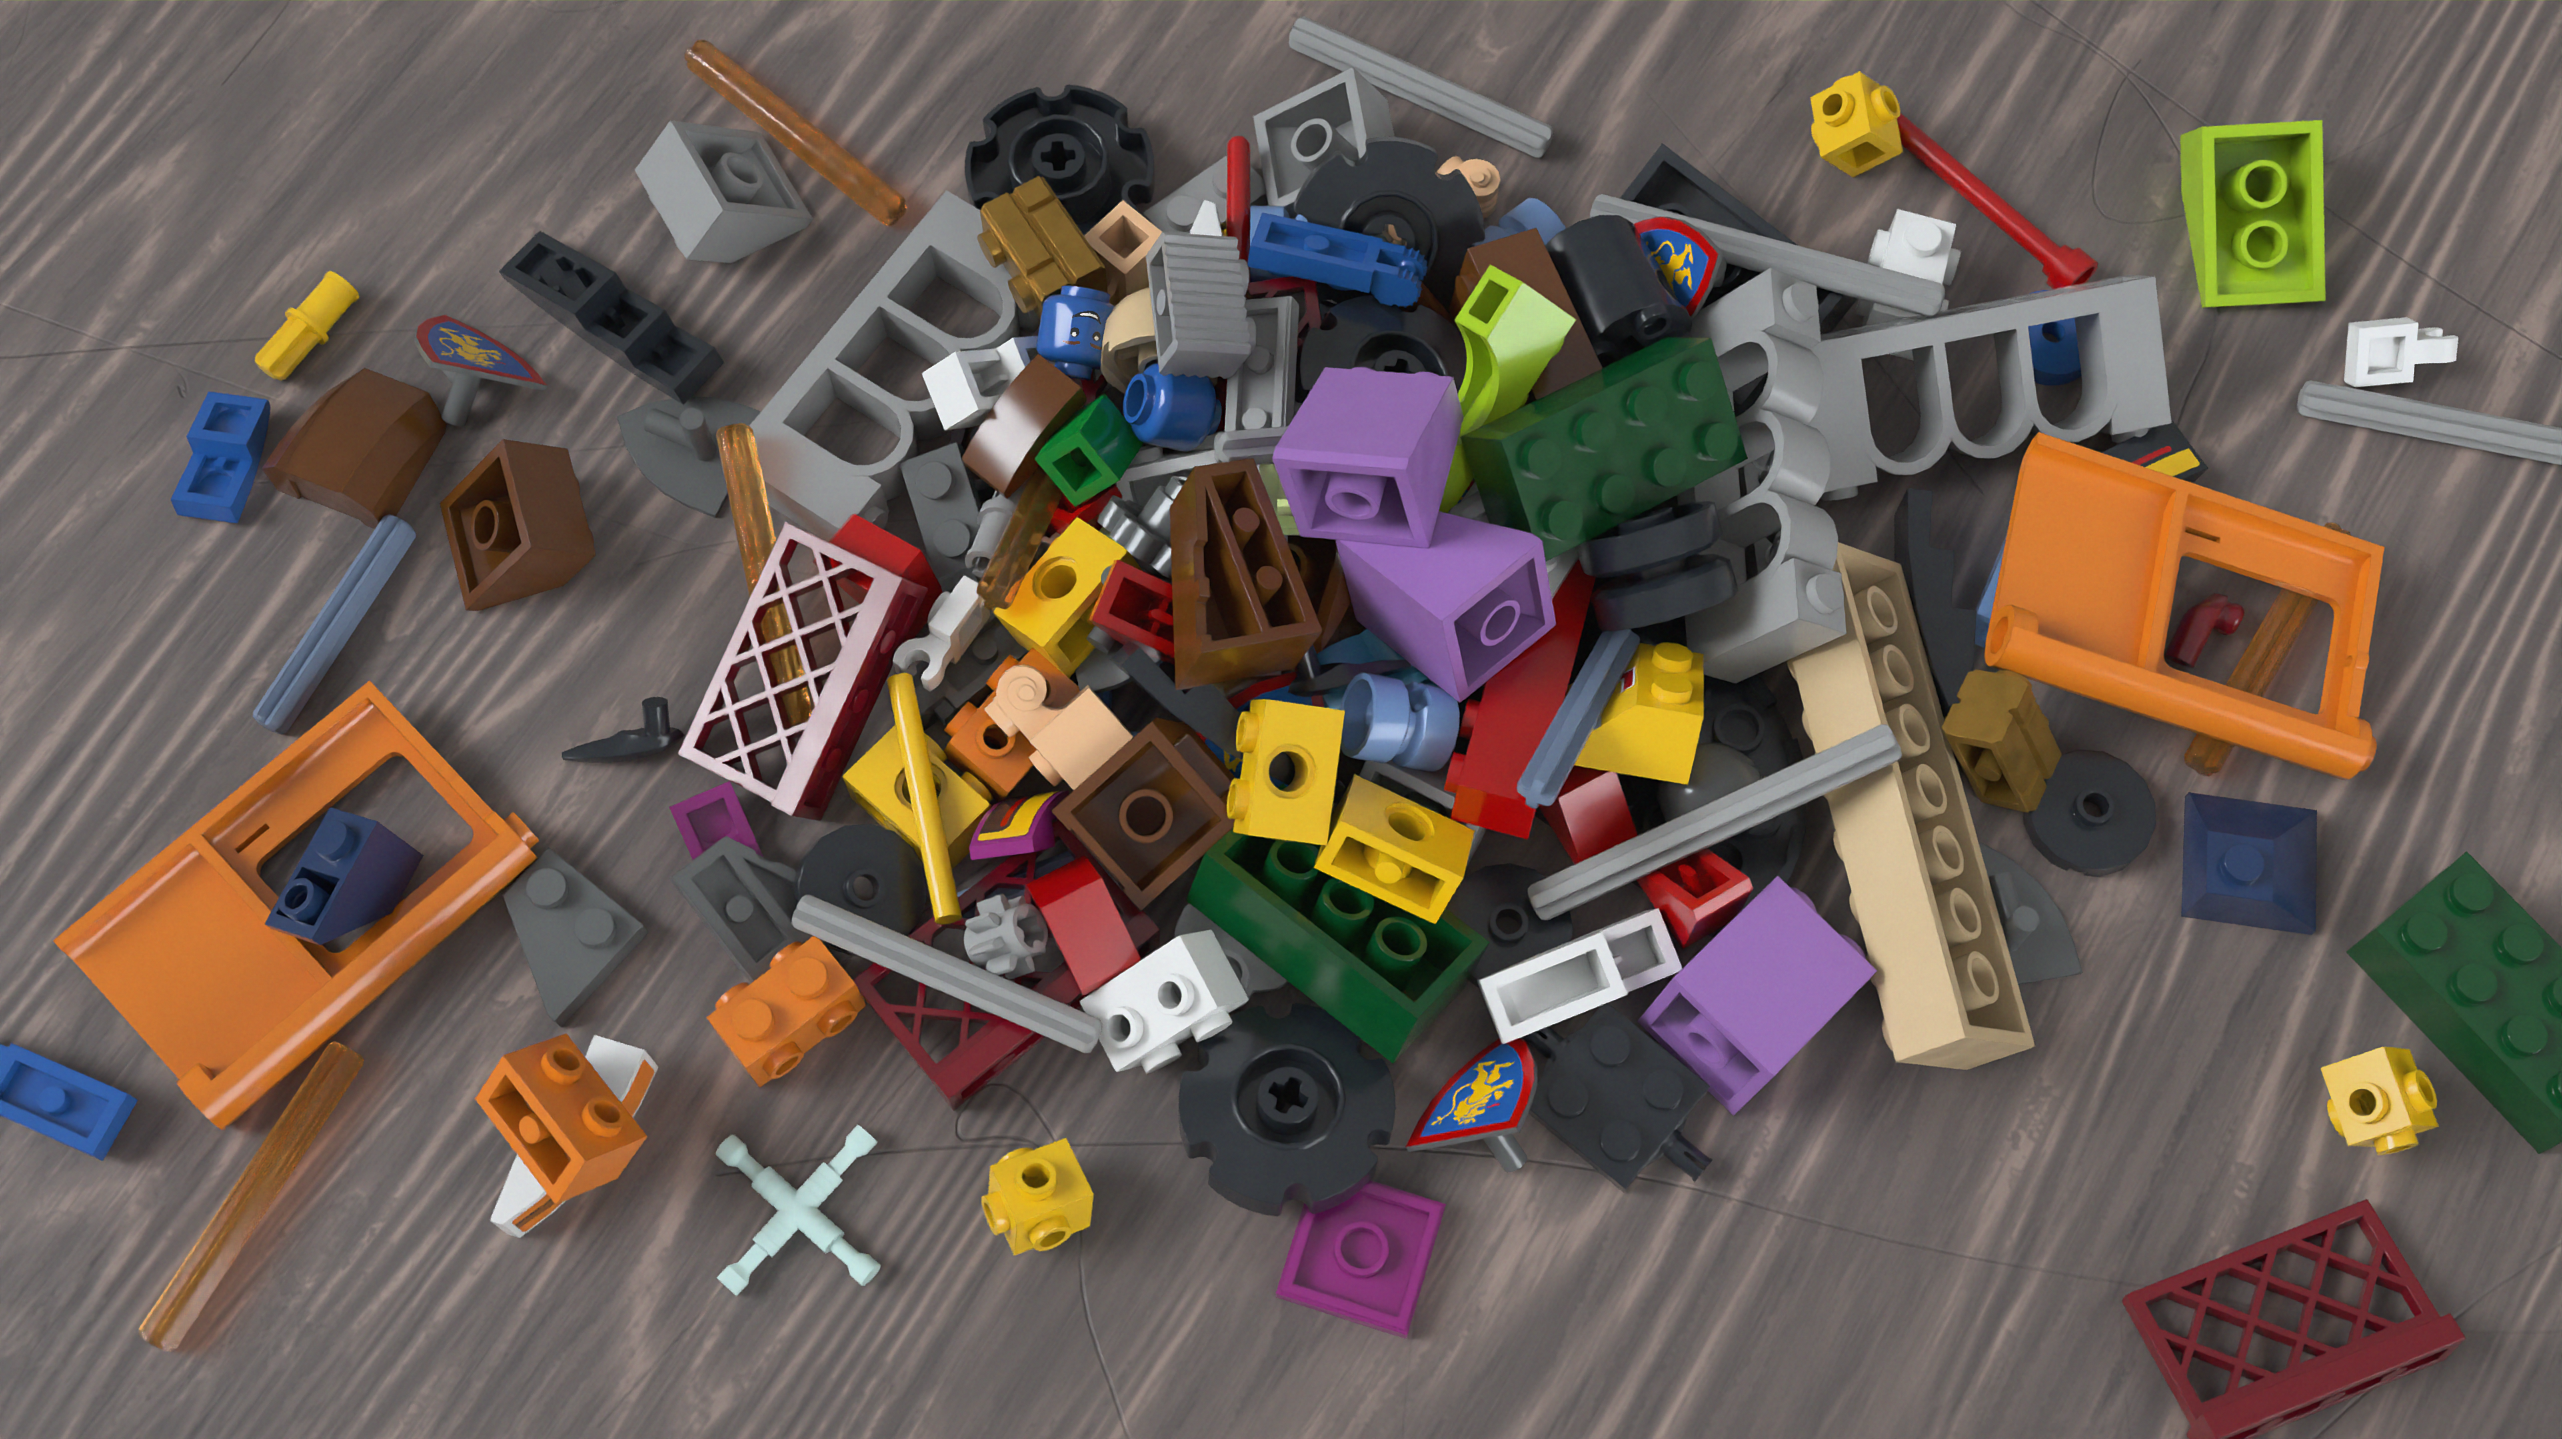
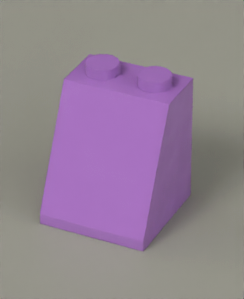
(1370, 455)
(1456, 605)
(1757, 994)

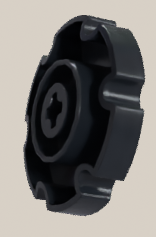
(1072, 142)
(1398, 188)
(1381, 339)
(1321, 1143)

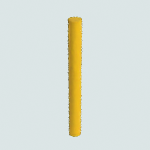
(924, 799)

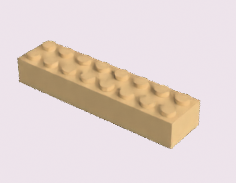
(1910, 835)

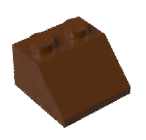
(517, 525)

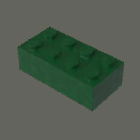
(1607, 445)
(1337, 944)
(2480, 989)

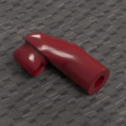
(2197, 626)

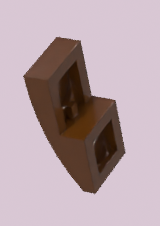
(1021, 424)

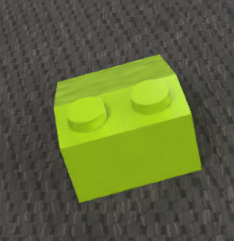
(2255, 212)

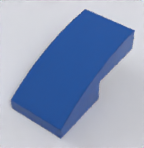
(225, 457)

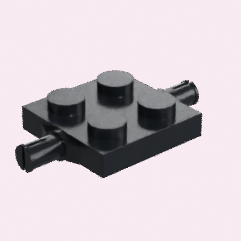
(1617, 1097)

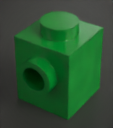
(1089, 451)

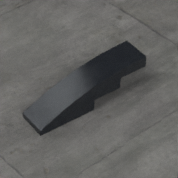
(611, 317)
(1928, 572)
(1201, 709)

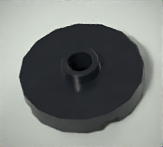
(2085, 842)
(871, 853)
(1500, 893)

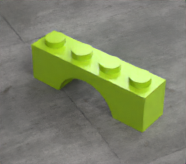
(1508, 343)

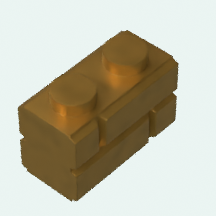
(1038, 245)
(2002, 739)

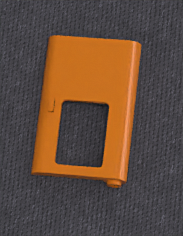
(2095, 583)
(188, 935)

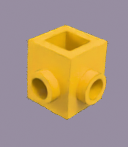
(1856, 124)
(2380, 1099)
(1038, 1197)

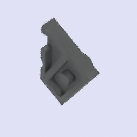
(742, 903)
(568, 933)

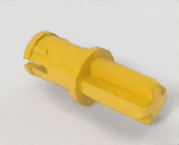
(306, 326)

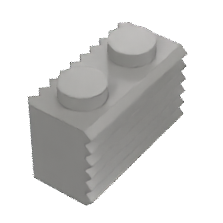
(1199, 305)

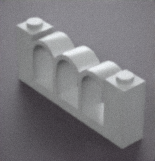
(2118, 363)
(815, 484)
(1798, 596)

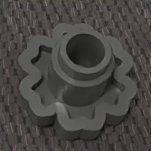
(1144, 529)

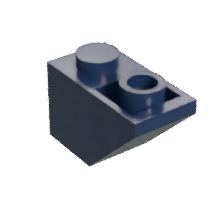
(344, 879)

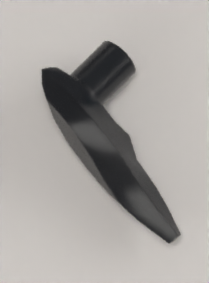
(1334, 677)
(632, 744)

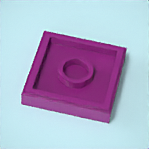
(1364, 1257)

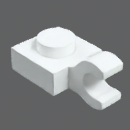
(2389, 349)
(952, 627)

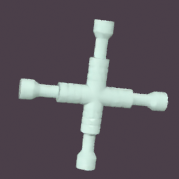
(797, 1210)

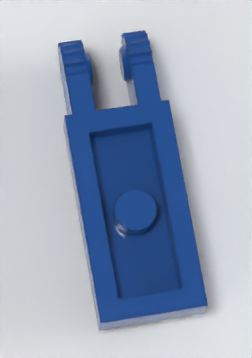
(1338, 259)
(61, 1102)

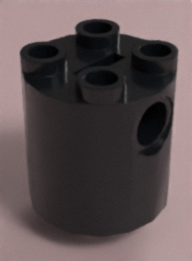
(1616, 287)

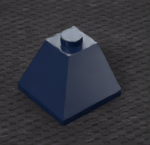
(2249, 863)

